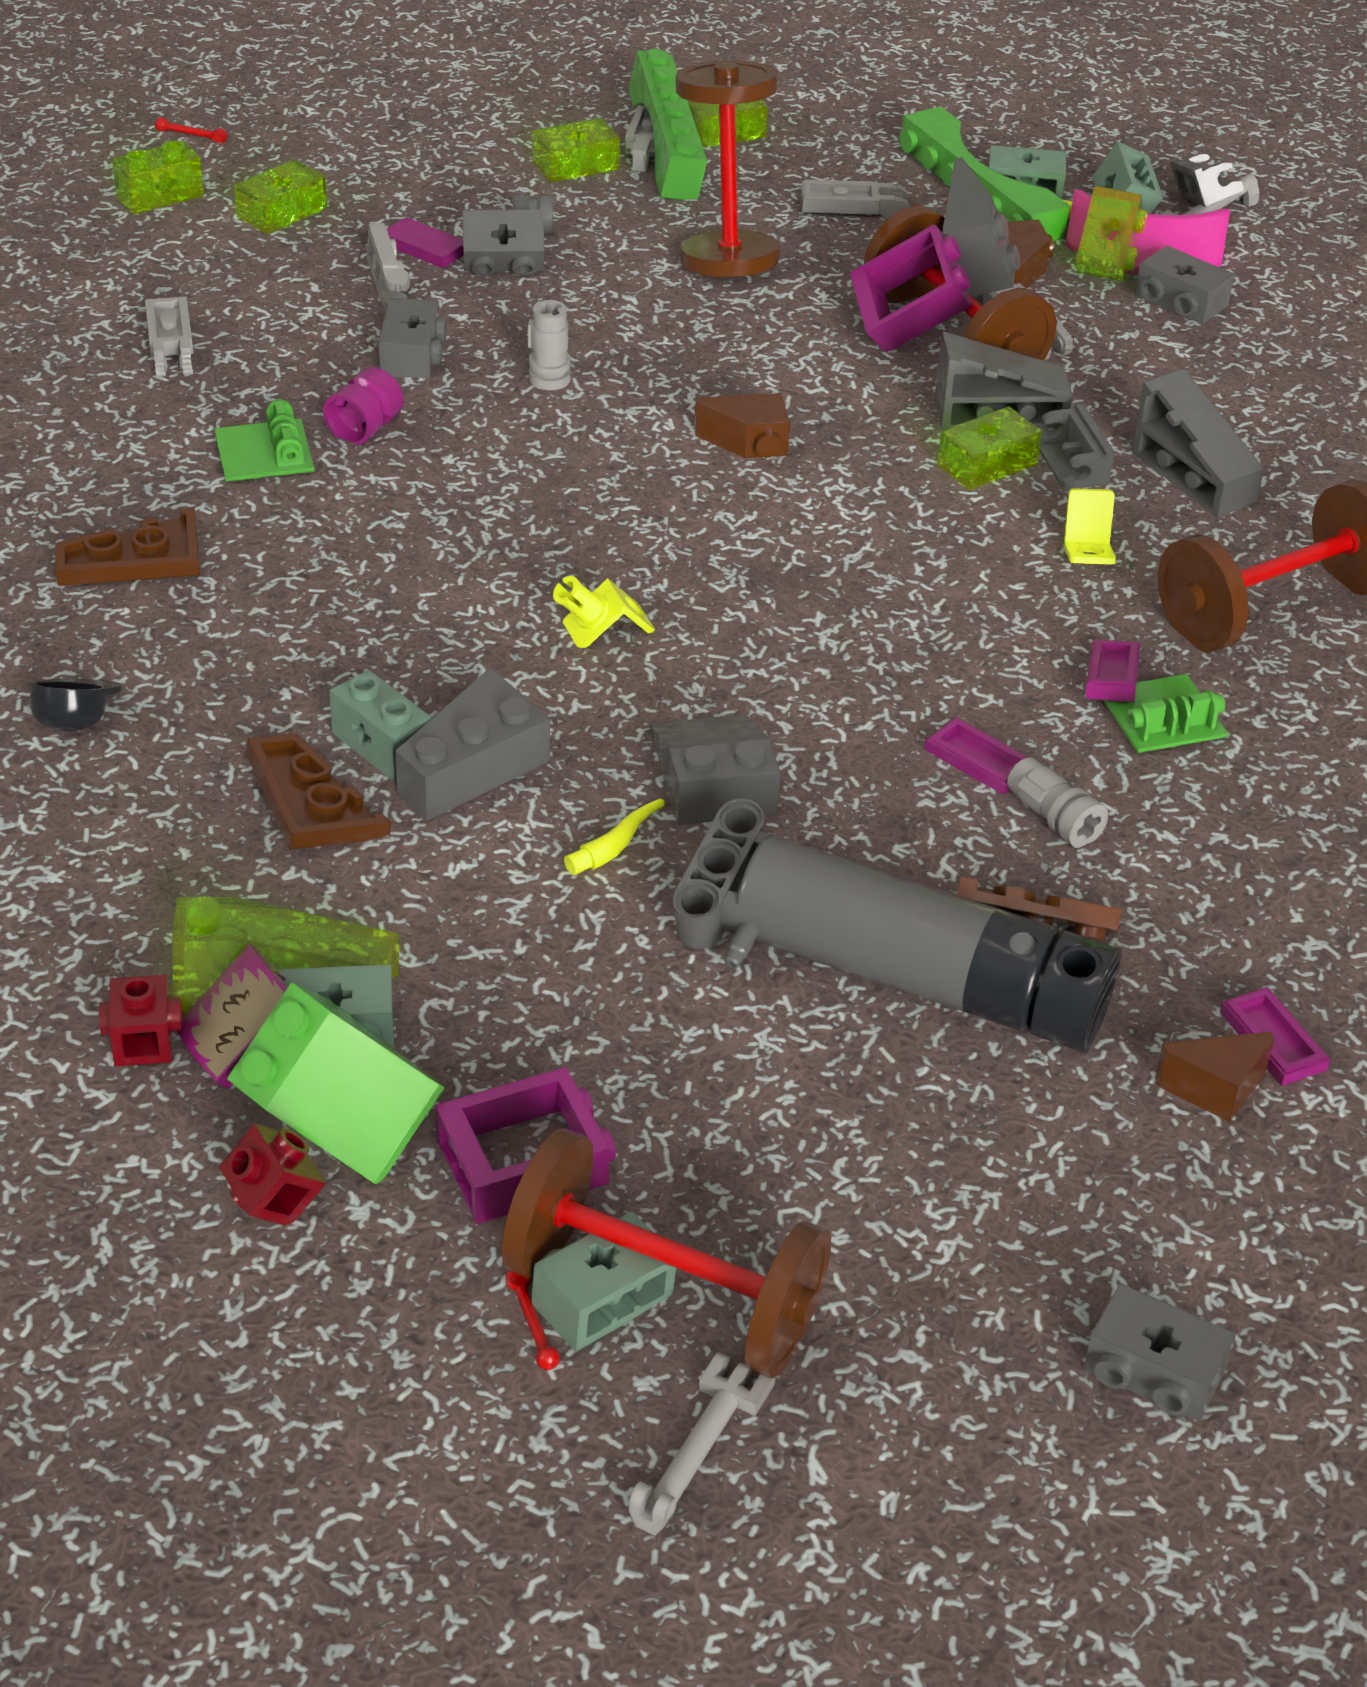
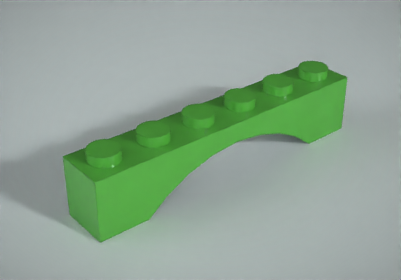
(936, 141)
(678, 148)

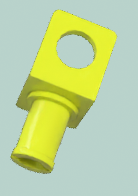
(1089, 526)
(597, 610)

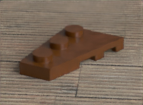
(139, 554)
(306, 797)
(1087, 918)

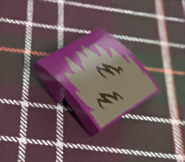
(232, 1013)

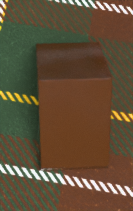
(1215, 1071)

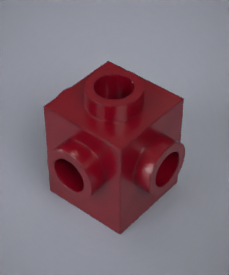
(138, 1007)
(272, 1174)

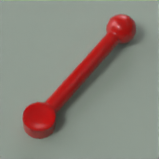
(218, 135)
(547, 1356)

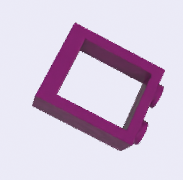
(900, 265)
(462, 1119)

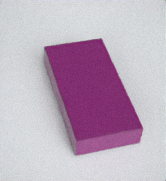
(426, 242)
(1113, 670)
(974, 753)
(1293, 1050)

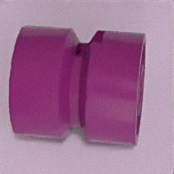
(363, 405)

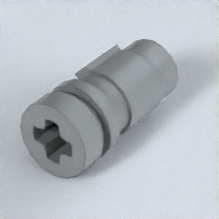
(549, 341)
(1066, 808)

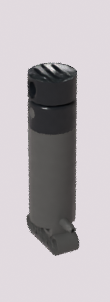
(890, 931)

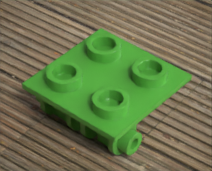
(265, 448)
(1169, 714)

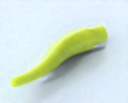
(610, 844)

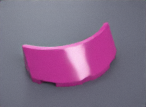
(1193, 234)

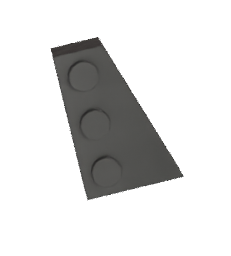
(986, 378)
(1194, 445)
(472, 747)

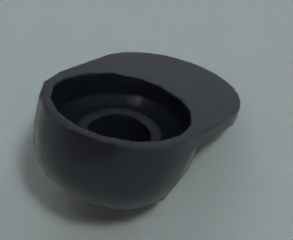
(70, 702)

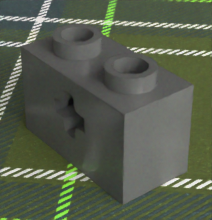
(503, 241)
(1184, 284)
(412, 338)
(1159, 1352)

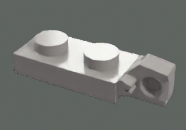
(640, 139)

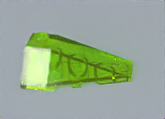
(217, 929)

